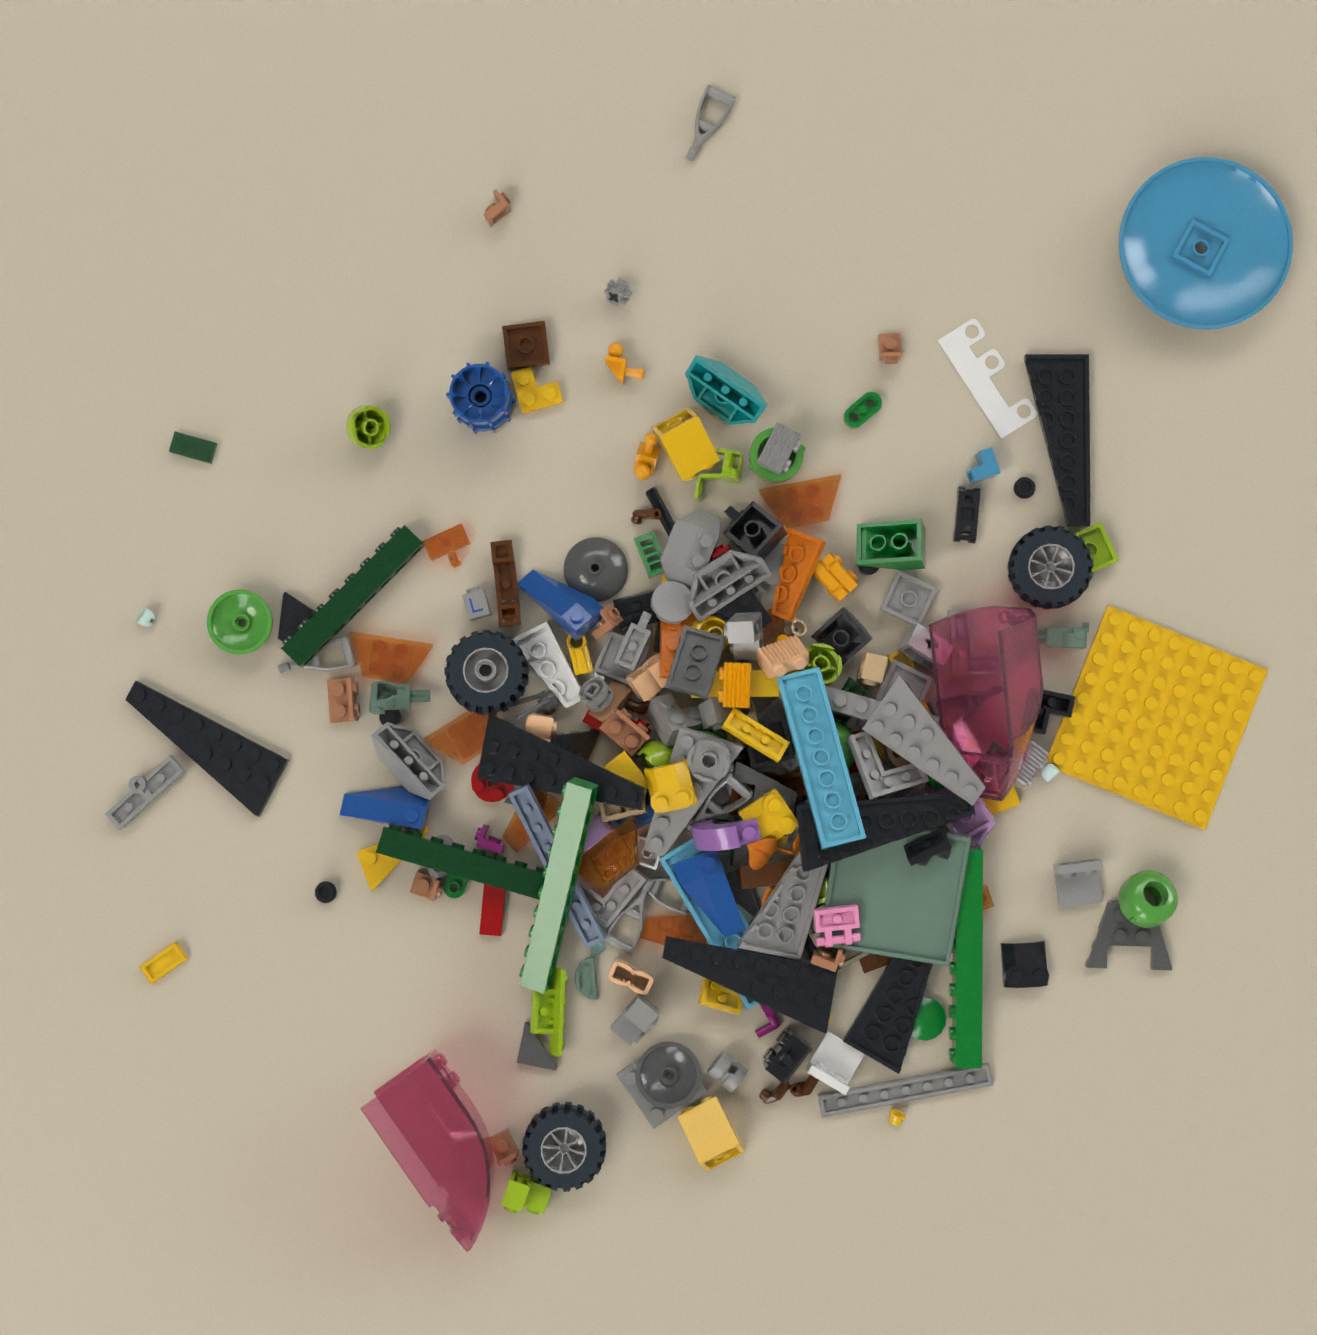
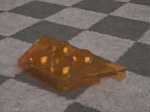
(802, 501)
(389, 657)
(461, 738)
(612, 856)

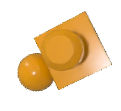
(619, 365)
(646, 457)

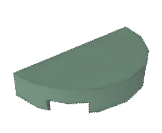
(586, 978)

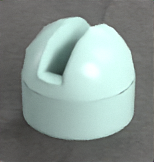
(145, 617)
(1049, 771)

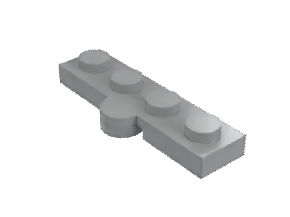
(144, 791)

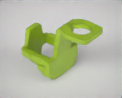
(728, 473)

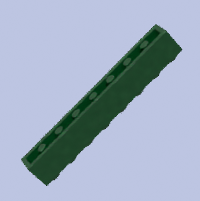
(352, 597)
(460, 862)

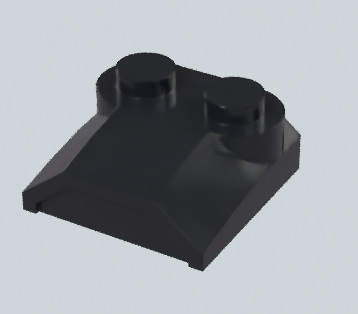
(843, 634)
(1024, 965)

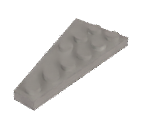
(787, 913)

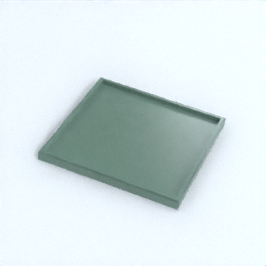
(902, 906)

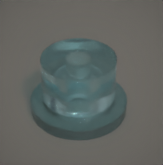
(597, 949)

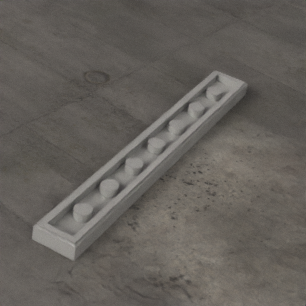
(904, 1090)

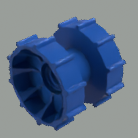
(477, 380)

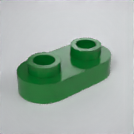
(862, 410)
(452, 879)

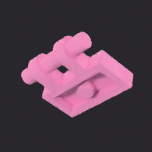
(834, 919)

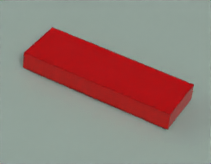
(492, 911)

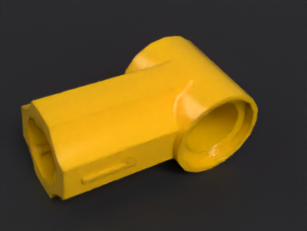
(580, 657)

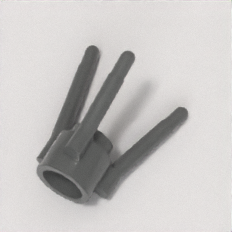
(546, 702)

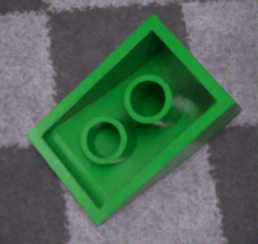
(892, 545)

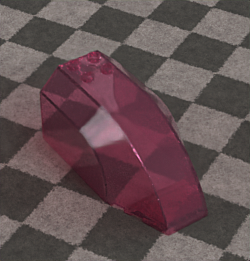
(989, 689)
(438, 1142)

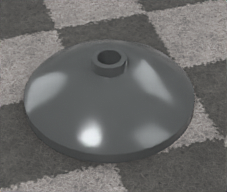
(611, 573)
(666, 1059)

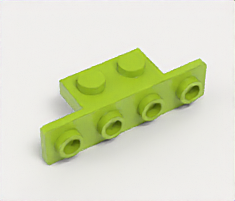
(548, 1012)

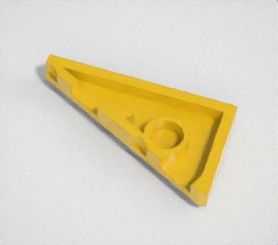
(378, 866)

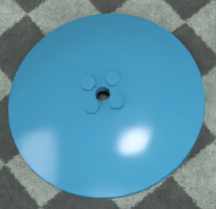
(1235, 220)

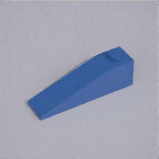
(566, 605)
(387, 807)
(709, 888)

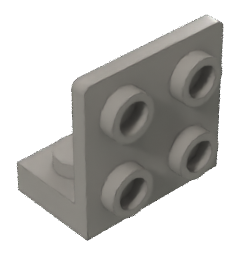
(1078, 882)

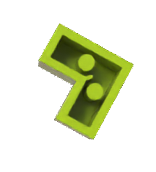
(527, 1193)

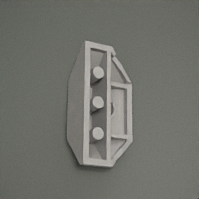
(689, 546)
(725, 581)
(410, 759)

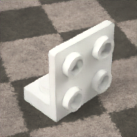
(834, 1062)

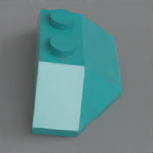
(724, 391)

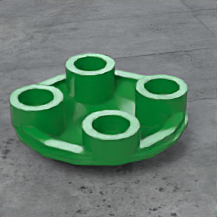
(929, 1020)

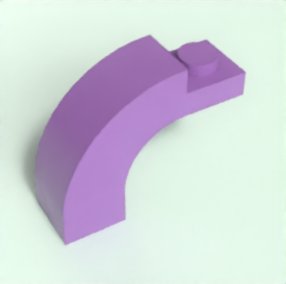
(726, 836)

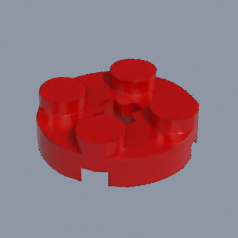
(486, 792)

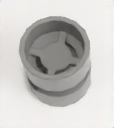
(727, 1071)

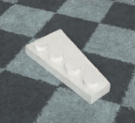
(550, 662)

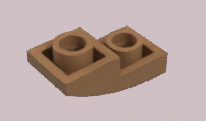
(620, 697)

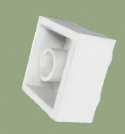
(647, 858)

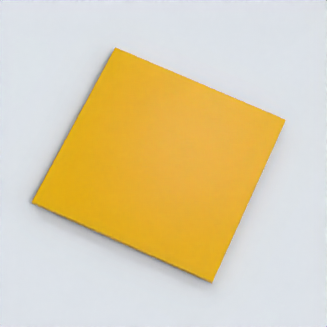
(1156, 717)

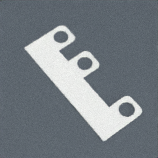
(977, 379)

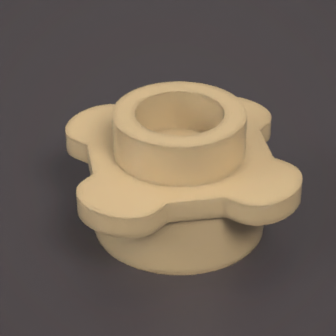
(800, 627)

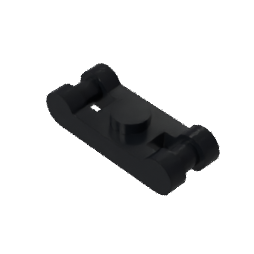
(966, 515)

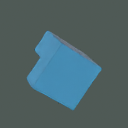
(986, 468)

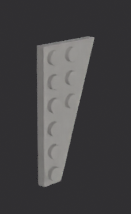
(916, 736)
(668, 825)

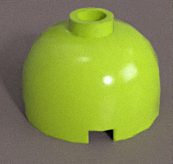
(368, 426)
(823, 656)
(655, 754)

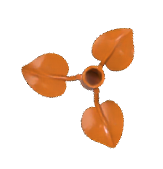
(761, 852)

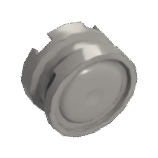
(596, 694)

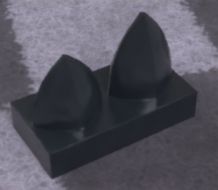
(933, 844)

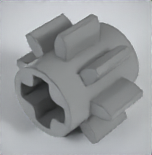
(617, 292)

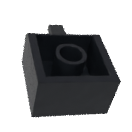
(753, 530)
(786, 1055)

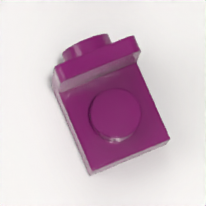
(493, 843)

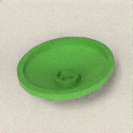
(225, 619)

